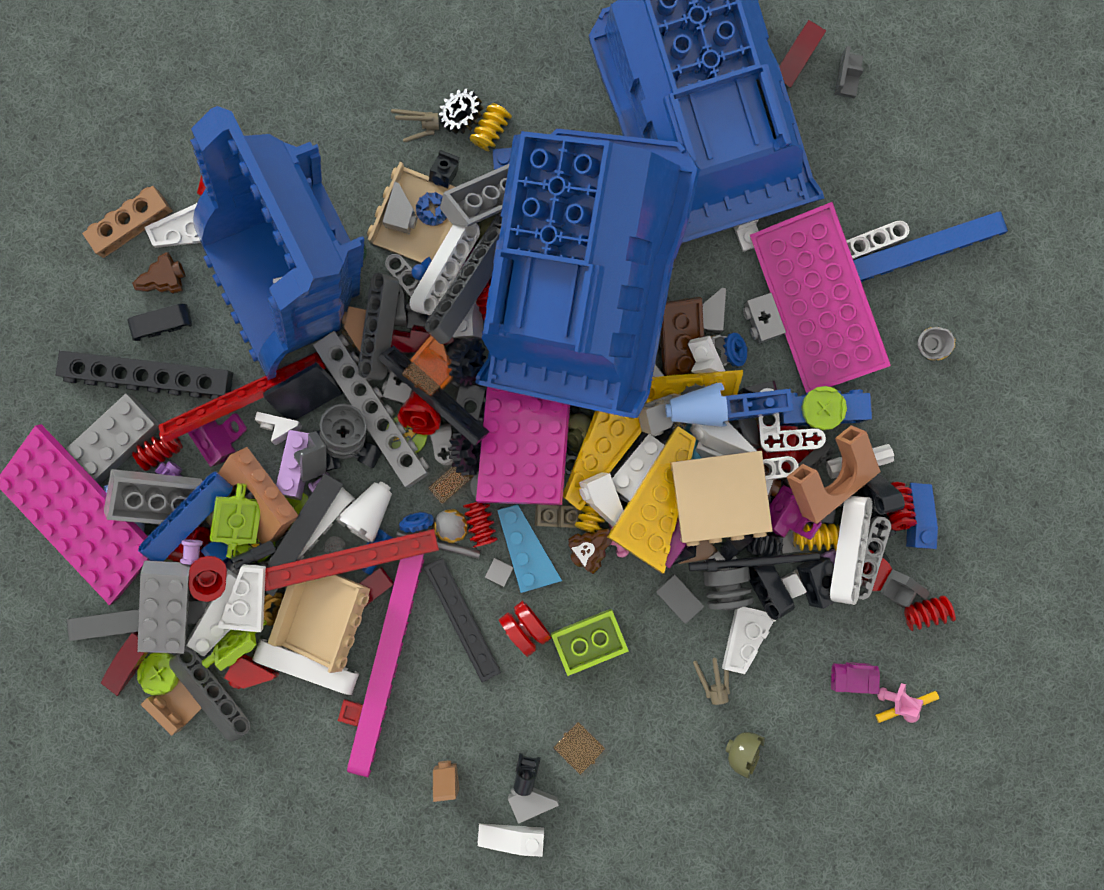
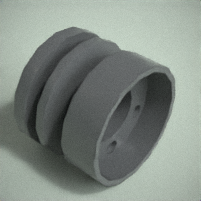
(347, 420)
(728, 588)

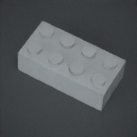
(113, 437)
(145, 495)
(163, 607)

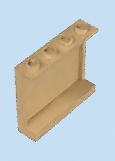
(424, 239)
(721, 497)
(321, 619)

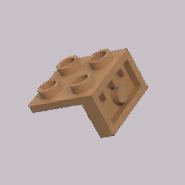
(172, 709)

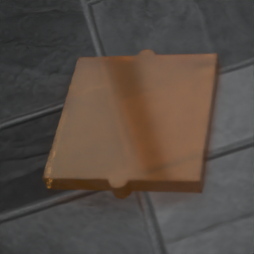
(427, 371)
(579, 748)

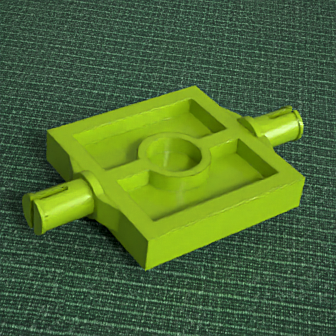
(235, 520)
(230, 648)

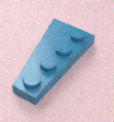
(528, 557)

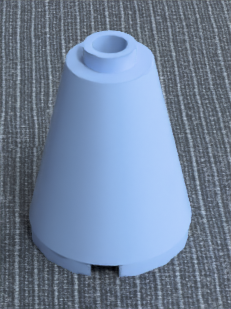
(700, 407)

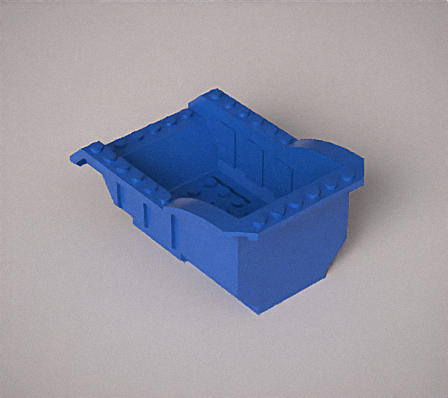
(691, 79)
(269, 221)
(585, 266)

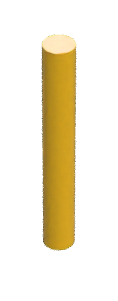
(888, 714)

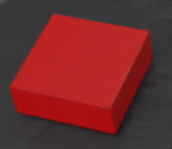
(350, 712)

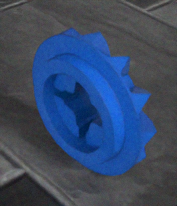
(427, 216)
(738, 356)
(416, 522)

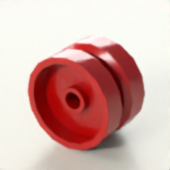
(522, 630)

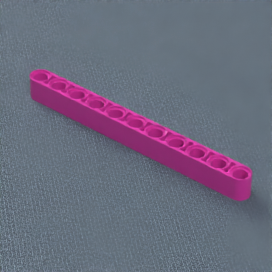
(385, 666)

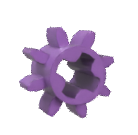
(169, 469)

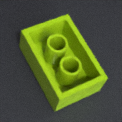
(589, 642)

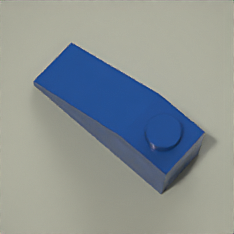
(759, 404)
(925, 531)

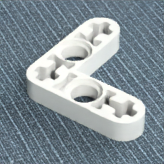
(774, 431)

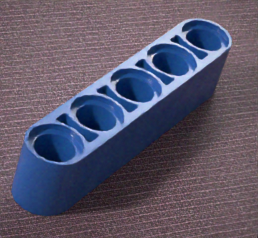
(185, 518)

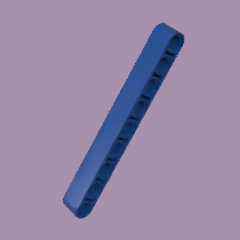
(930, 245)

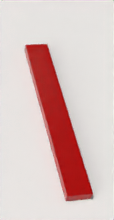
(231, 401)
(350, 559)

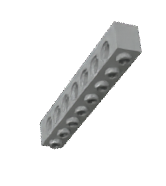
(327, 349)

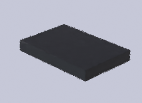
(303, 392)

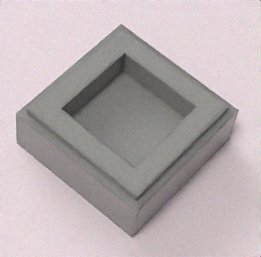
(499, 572)

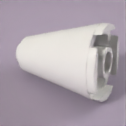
(367, 512)

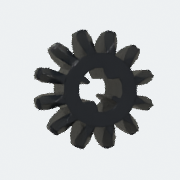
(766, 546)

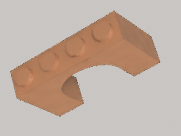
(857, 469)
(275, 510)

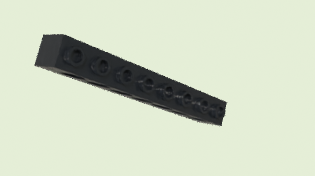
(70, 362)

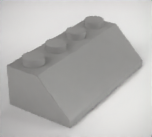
(475, 198)

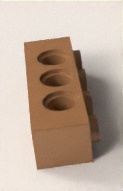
(97, 232)

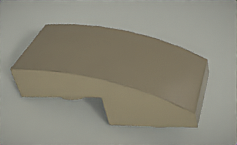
(556, 516)

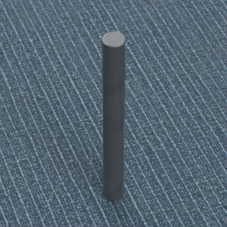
(450, 547)

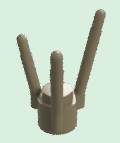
(429, 121)
(718, 691)

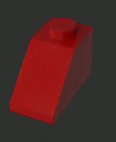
(248, 673)

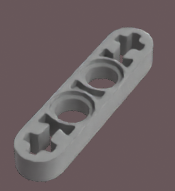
(874, 558)

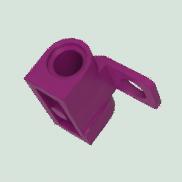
(215, 440)
(787, 515)
(855, 678)

